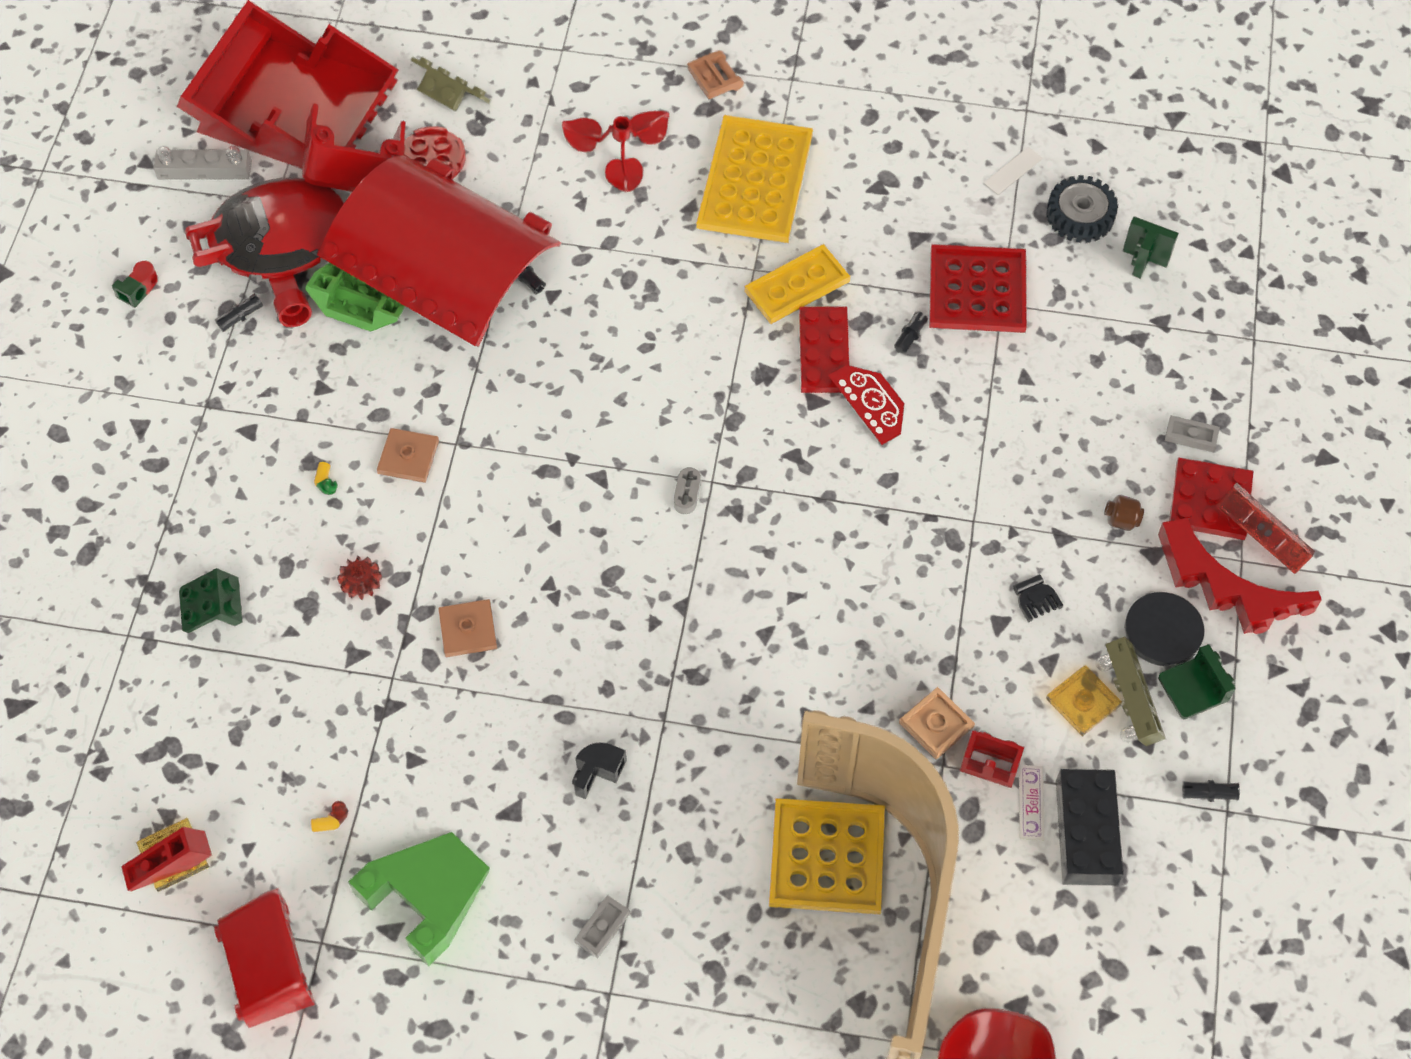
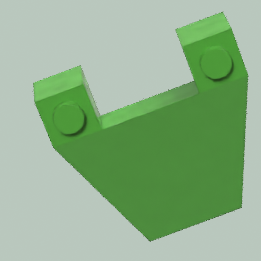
(434, 880)

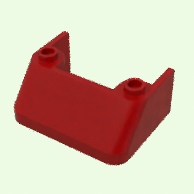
(340, 165)

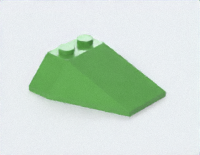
(351, 300)

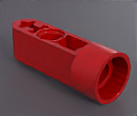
(290, 302)

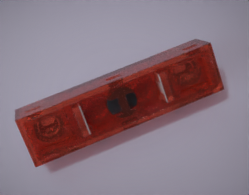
(1265, 528)

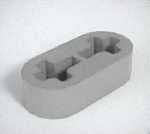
(682, 490)

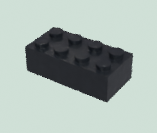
(1089, 827)

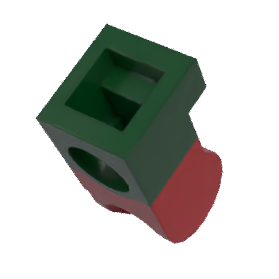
(137, 284)

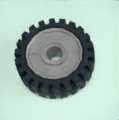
(1082, 209)

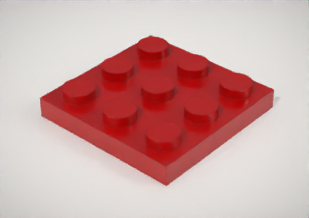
(1198, 490)

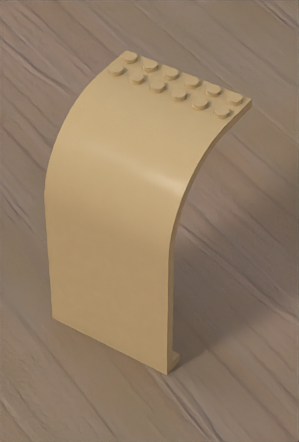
(890, 772)

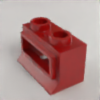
(994, 747)

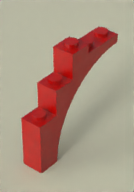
(1223, 589)

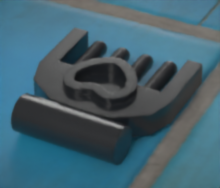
(1033, 596)

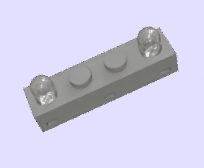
(202, 164)

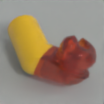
(333, 820)

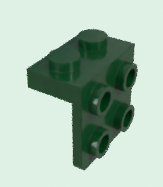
(210, 598)
(1198, 683)

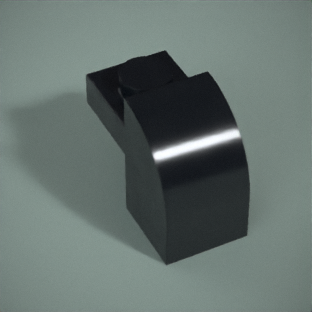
(597, 760)

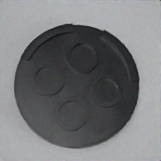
(1164, 628)

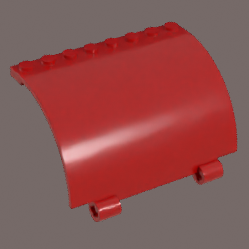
(433, 244)

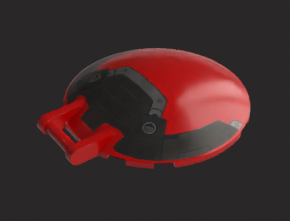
(267, 228)

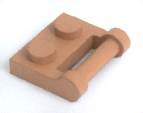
(710, 79)

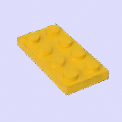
(797, 283)

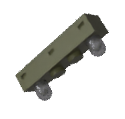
(1136, 695)

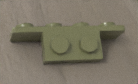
(444, 88)

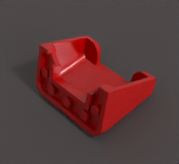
(263, 959)

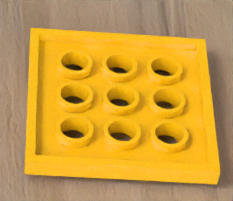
(814, 841)

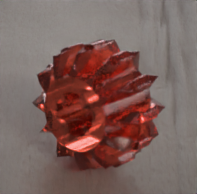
(367, 574)

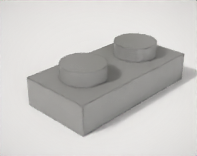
(1192, 433)
(602, 926)

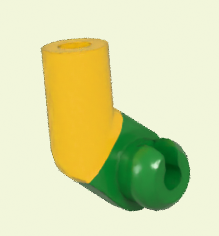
(322, 480)

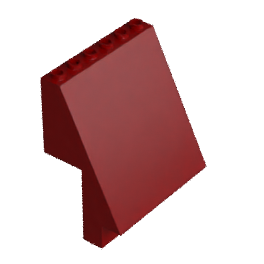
(267, 77)

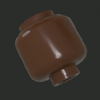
(1124, 512)

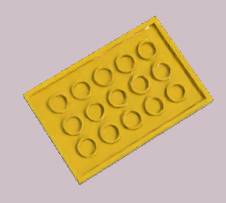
(755, 179)

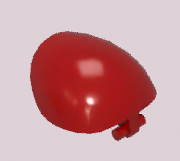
(997, 1035)

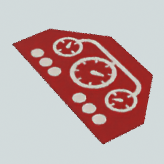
(872, 400)

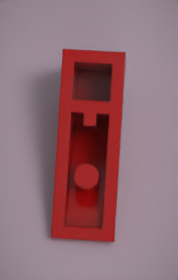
(167, 858)

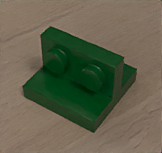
(1148, 244)

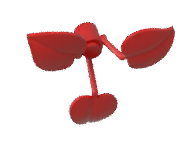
(623, 173)

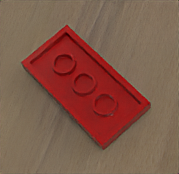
(822, 347)

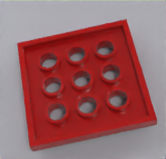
(966, 317)

